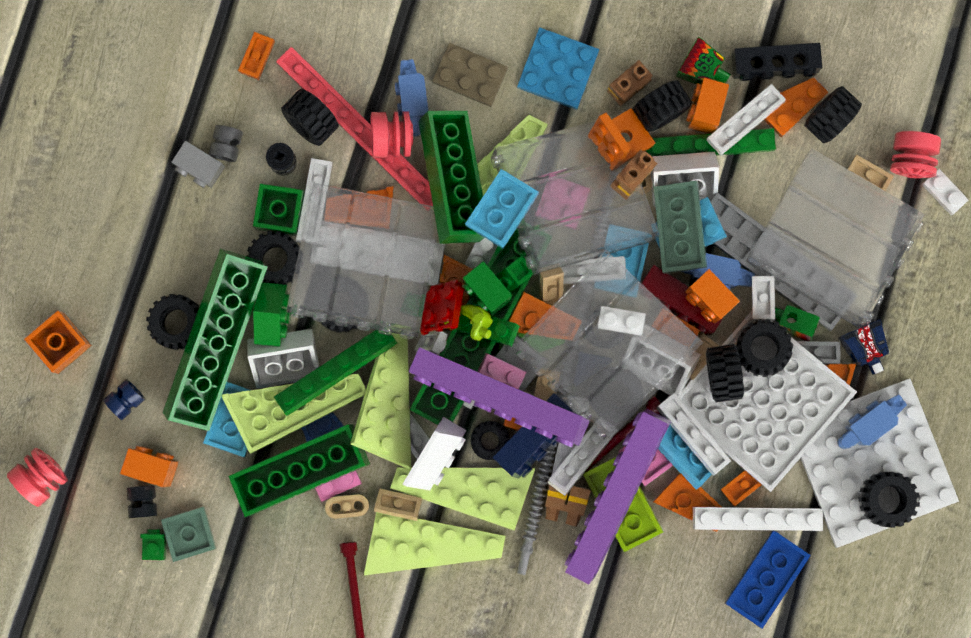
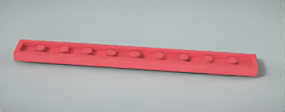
(354, 124)

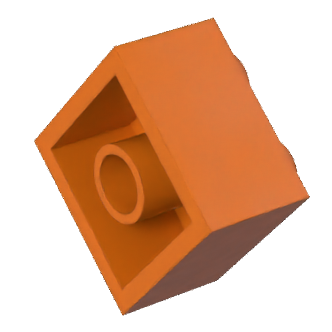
(708, 105)
(711, 297)
(58, 342)
(149, 467)

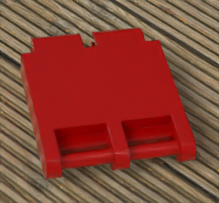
(442, 305)

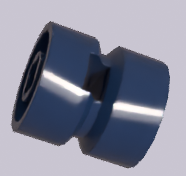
(124, 399)

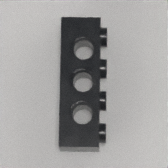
(809, 53)

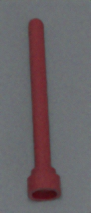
(621, 435)
(349, 551)

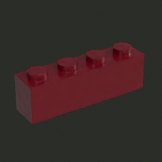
(672, 294)

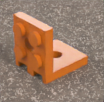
(611, 143)

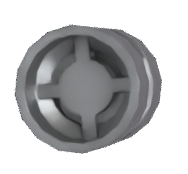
(225, 143)

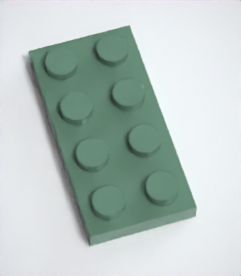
(680, 227)

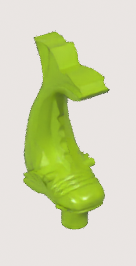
(479, 319)

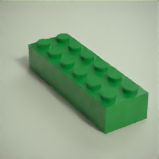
(451, 173)
(298, 470)

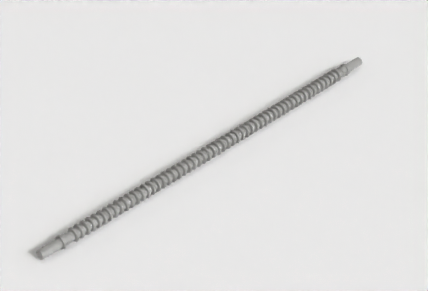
(536, 506)

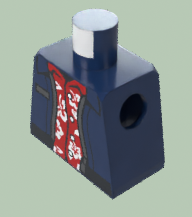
(866, 346)

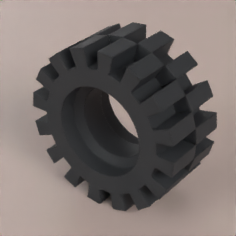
(480, 430)

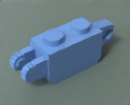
(412, 93)
(726, 269)
(873, 423)

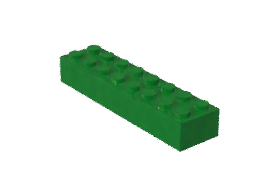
(214, 340)

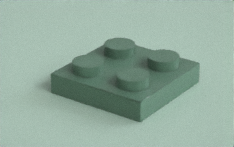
(188, 534)

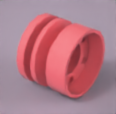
(391, 134)
(915, 154)
(34, 480)

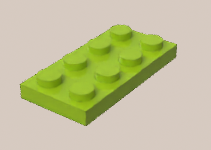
(639, 522)

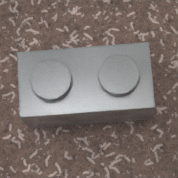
(198, 165)

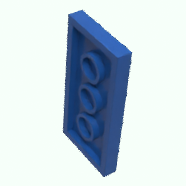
(767, 579)

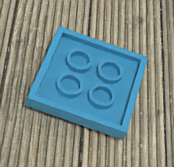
(558, 68)

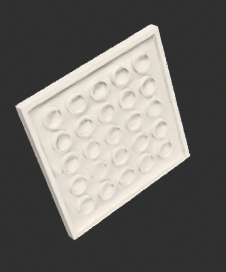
(777, 412)
(905, 449)

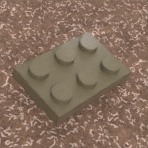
(470, 75)

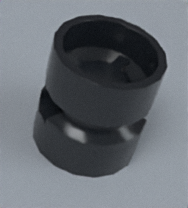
(281, 159)
(138, 494)

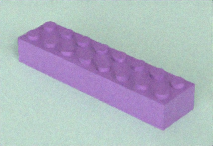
(495, 395)
(619, 493)

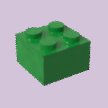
(278, 209)
(486, 289)
(271, 314)

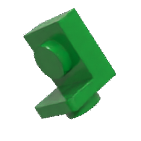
(515, 274)
(153, 545)

